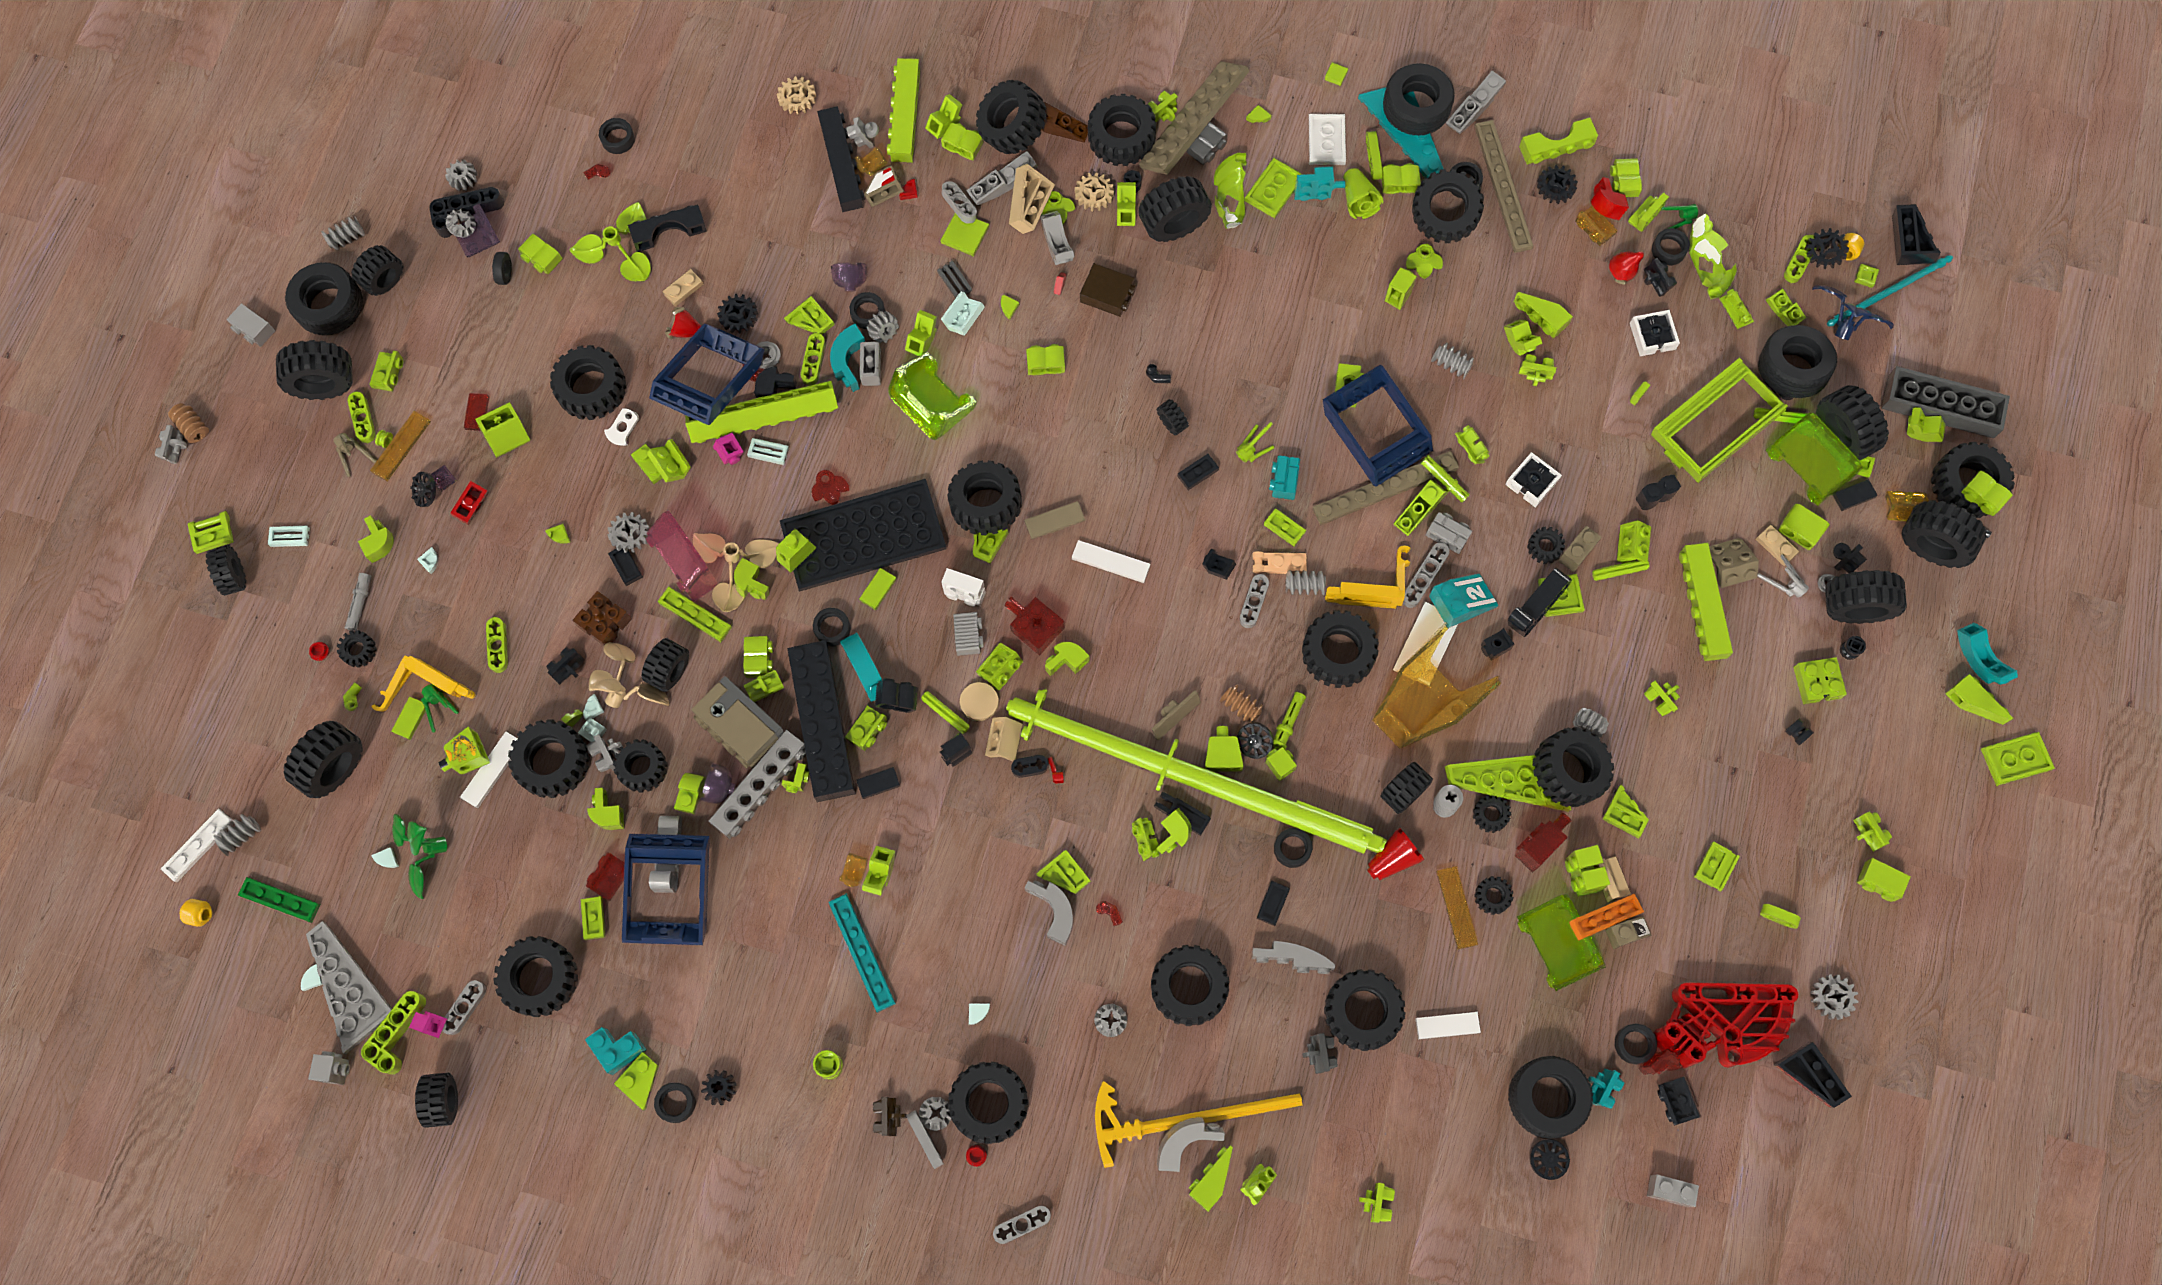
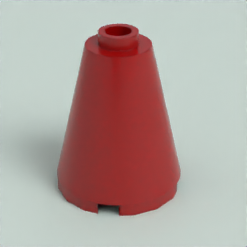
(1396, 856)

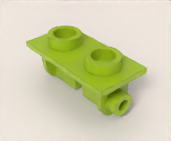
(1736, 309)
(1476, 452)
(1142, 830)

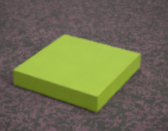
(964, 236)
(1569, 601)

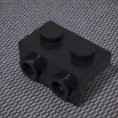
(1679, 1101)

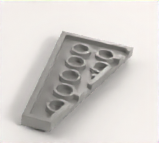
(348, 991)

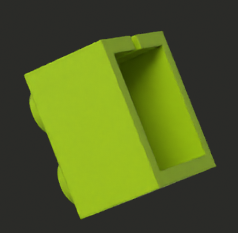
(1583, 873)

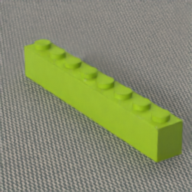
(765, 411)

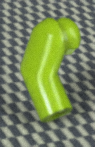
(350, 698)

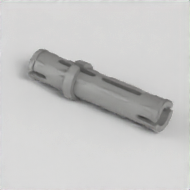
(359, 596)

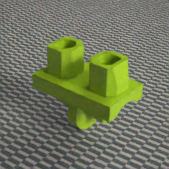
(1166, 108)
(1536, 371)
(764, 686)
(1655, 691)
(1871, 832)
(1258, 1183)
(1381, 1193)

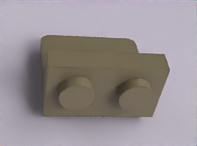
(1734, 562)

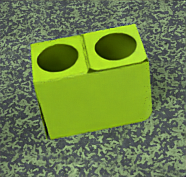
(1803, 526)

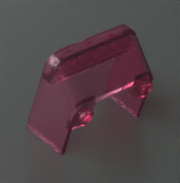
(681, 556)

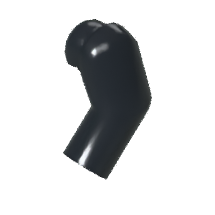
(1155, 376)

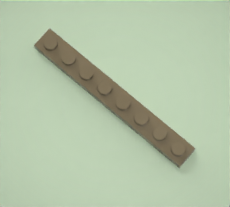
(1503, 186)
(1370, 494)

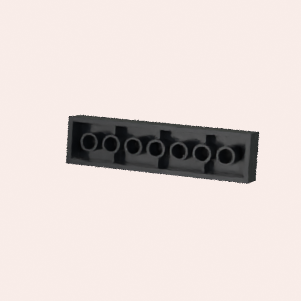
(821, 721)

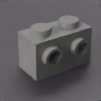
(329, 1068)

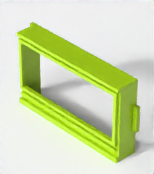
(1700, 402)

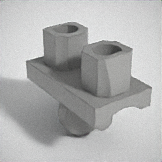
(862, 133)
(171, 444)
(599, 746)

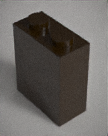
(1107, 290)

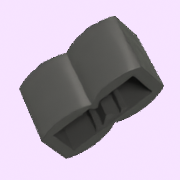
(1207, 143)

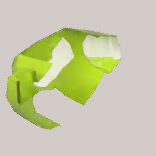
(1229, 179)
(1709, 244)

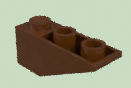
(1064, 125)

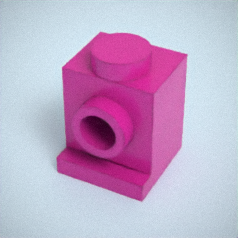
(730, 444)
(428, 1023)

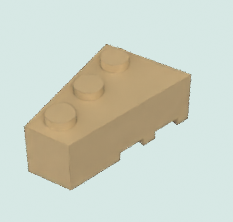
(1029, 198)

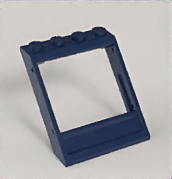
(691, 401)
(1396, 456)
(665, 850)

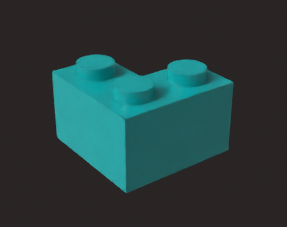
(615, 1054)

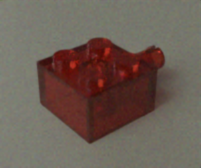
(1034, 614)
(1544, 842)

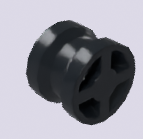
(1133, 176)

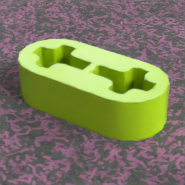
(1780, 916)

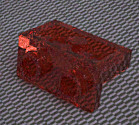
(607, 876)
(1661, 1061)

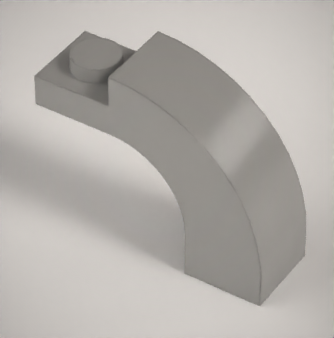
(1056, 238)
(1063, 919)
(1180, 1136)

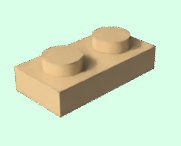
(683, 287)
(1777, 544)

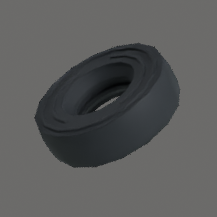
(502, 268)

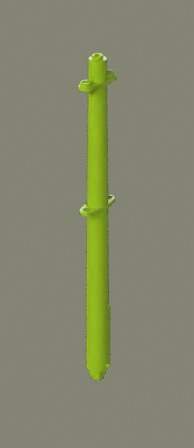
(1296, 814)

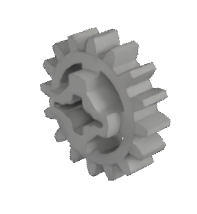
(619, 532)
(1836, 1005)

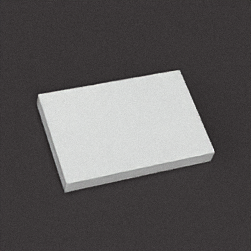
(1327, 139)

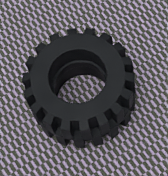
(377, 270)
(665, 664)
(629, 755)
(1406, 787)
(436, 1100)

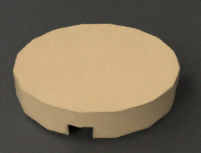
(979, 701)

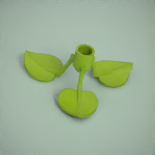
(590, 247)

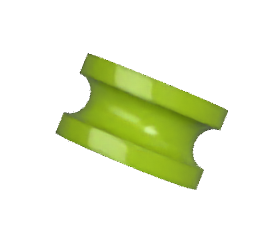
(383, 438)

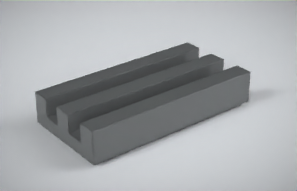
(946, 268)

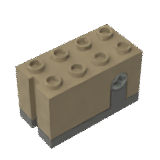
(737, 723)

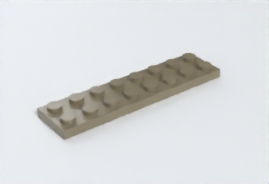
(1194, 117)

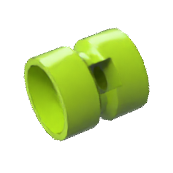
(828, 1064)

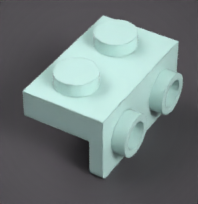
(962, 314)

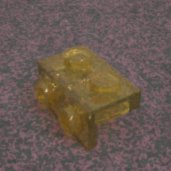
(1595, 225)
(1902, 503)

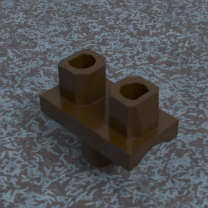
(890, 1116)

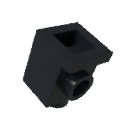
(1491, 650)

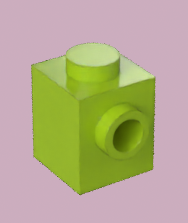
(1281, 763)

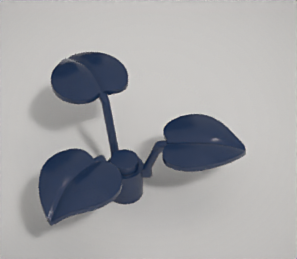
(1847, 326)

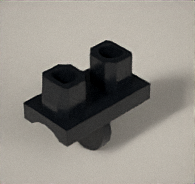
(1658, 277)
(1849, 559)
(566, 666)

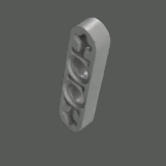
(1426, 575)

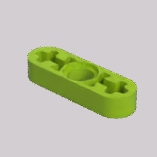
(1374, 155)
(1795, 263)
(810, 351)
(367, 422)
(502, 651)

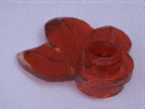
(829, 490)

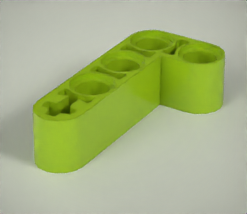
(396, 1032)

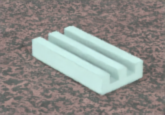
(783, 455)
(280, 543)

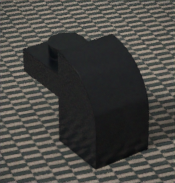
(770, 380)

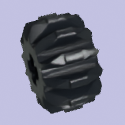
(716, 1080)

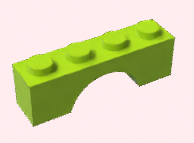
(1538, 148)

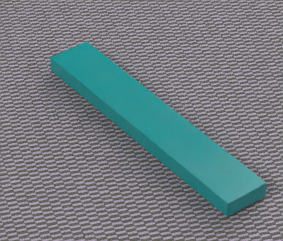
(862, 953)

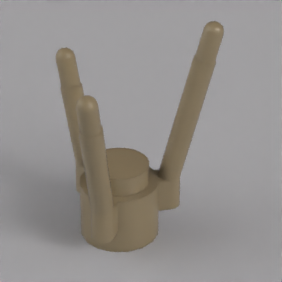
(345, 445)

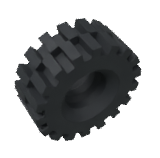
(226, 570)

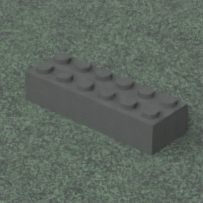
(1957, 403)

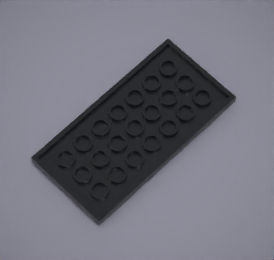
(866, 534)

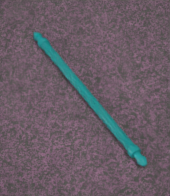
(1890, 290)

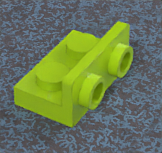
(1648, 211)
(386, 371)
(669, 461)
(1634, 542)
(1000, 666)
(866, 728)

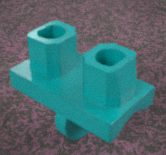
(1603, 1085)

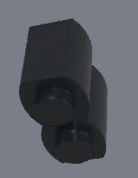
(1658, 492)
(896, 696)
(955, 750)

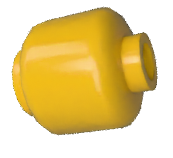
(1855, 245)
(195, 912)

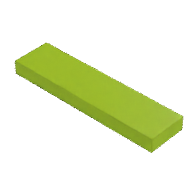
(694, 614)

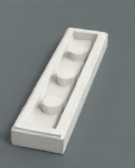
(1111, 561)
(490, 773)
(196, 846)

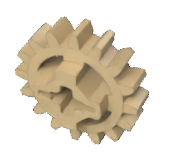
(796, 95)
(1094, 192)

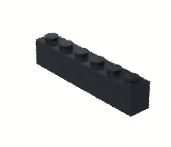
(840, 159)

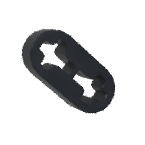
(1028, 761)

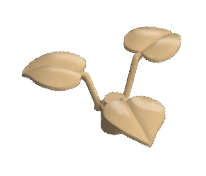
(712, 545)
(605, 682)

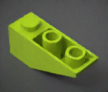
(1546, 314)
(1420, 507)
(1973, 698)
(1211, 1186)

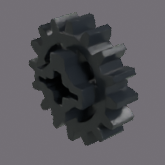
(1557, 183)
(1821, 243)
(728, 313)

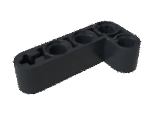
(488, 198)
(1539, 603)

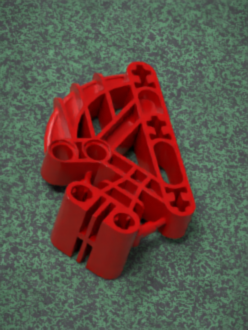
(1687, 1034)

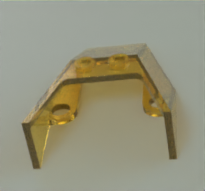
(1424, 699)

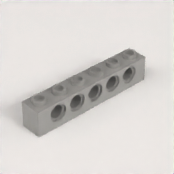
(759, 773)

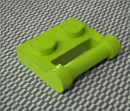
(211, 537)

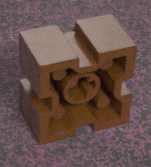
(602, 619)

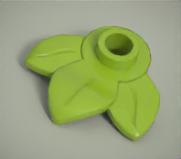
(1062, 205)
(1424, 263)

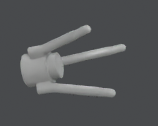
(1796, 585)

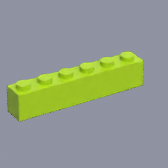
(904, 110)
(1706, 602)

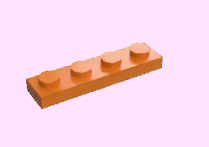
(1606, 917)

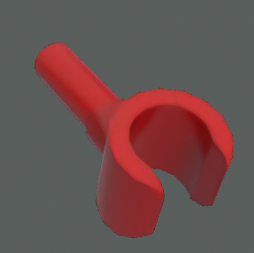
(1057, 776)

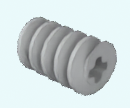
(343, 233)
(1452, 359)
(1305, 582)
(1447, 801)
(237, 833)

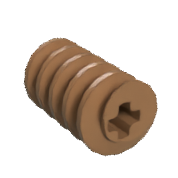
(188, 422)
(1241, 704)

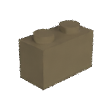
(1580, 549)

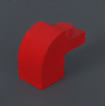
(1607, 202)

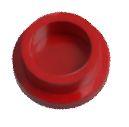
(318, 651)
(976, 1155)

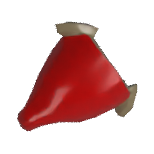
(1625, 265)
(683, 324)

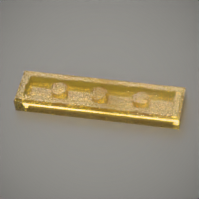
(400, 446)
(1457, 908)

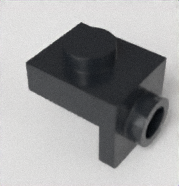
(1218, 565)

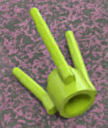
(1246, 450)

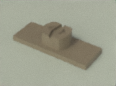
(1054, 520)
(1175, 713)

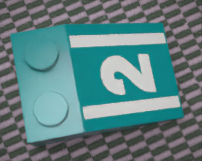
(1462, 599)

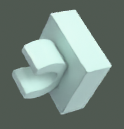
(590, 729)

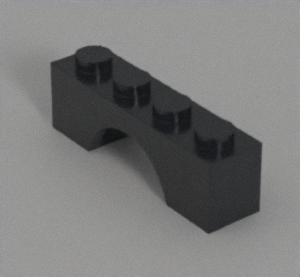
(646, 232)

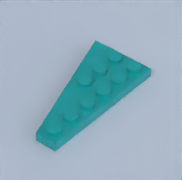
(1417, 147)

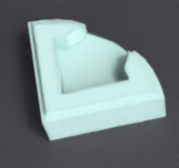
(429, 560)
(592, 708)
(386, 858)
(311, 979)
(977, 1012)

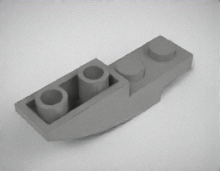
(1476, 103)
(1000, 181)
(1302, 958)

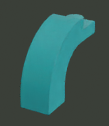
(842, 349)
(1980, 656)
(862, 664)

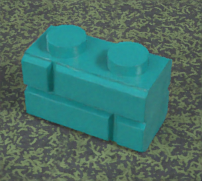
(1286, 477)

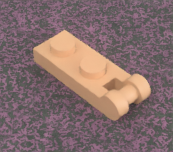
(1279, 562)

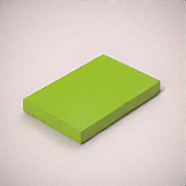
(1273, 188)
(2017, 758)

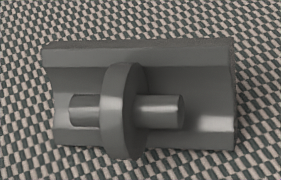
(1318, 1053)

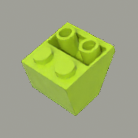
(502, 429)

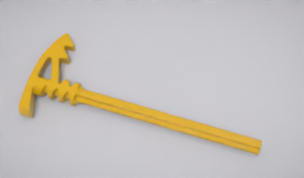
(1139, 1129)

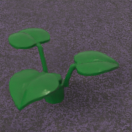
(415, 836)

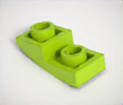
(1783, 307)

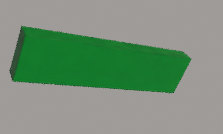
(279, 899)

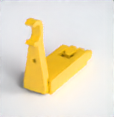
(1371, 594)
(411, 664)

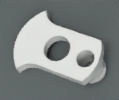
(613, 433)

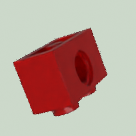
(469, 502)

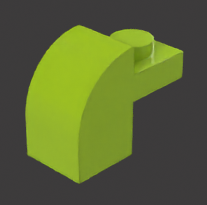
(940, 120)
(1126, 203)
(922, 335)
(1521, 338)
(1925, 427)
(378, 543)
(745, 580)
(1068, 654)
(689, 792)
(603, 815)
(1180, 830)
(879, 871)

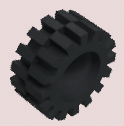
(1172, 417)
(1550, 556)
(366, 653)
(1500, 805)
(1485, 904)

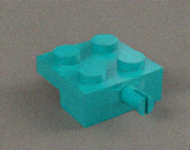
(1316, 185)

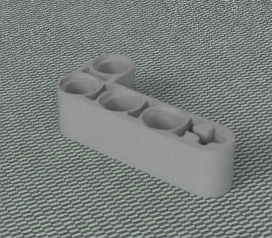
(665, 876)

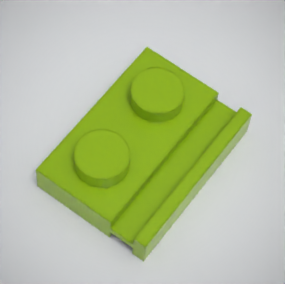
(1716, 866)

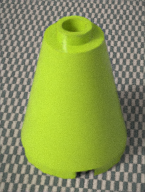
(1361, 195)

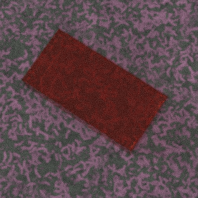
(476, 407)

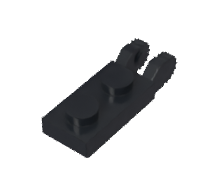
(1196, 818)

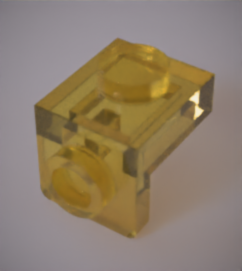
(871, 162)
(853, 870)

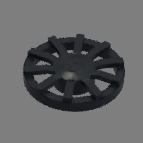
(423, 489)
(1255, 740)
(1549, 1159)

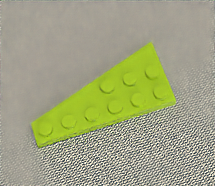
(1502, 778)

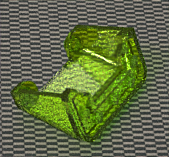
(927, 397)
(1816, 457)
(1557, 943)

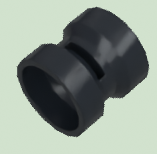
(1850, 651)
(1795, 728)

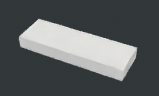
(1447, 1025)

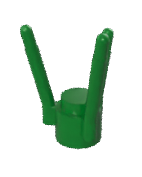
(1686, 212)
(434, 696)

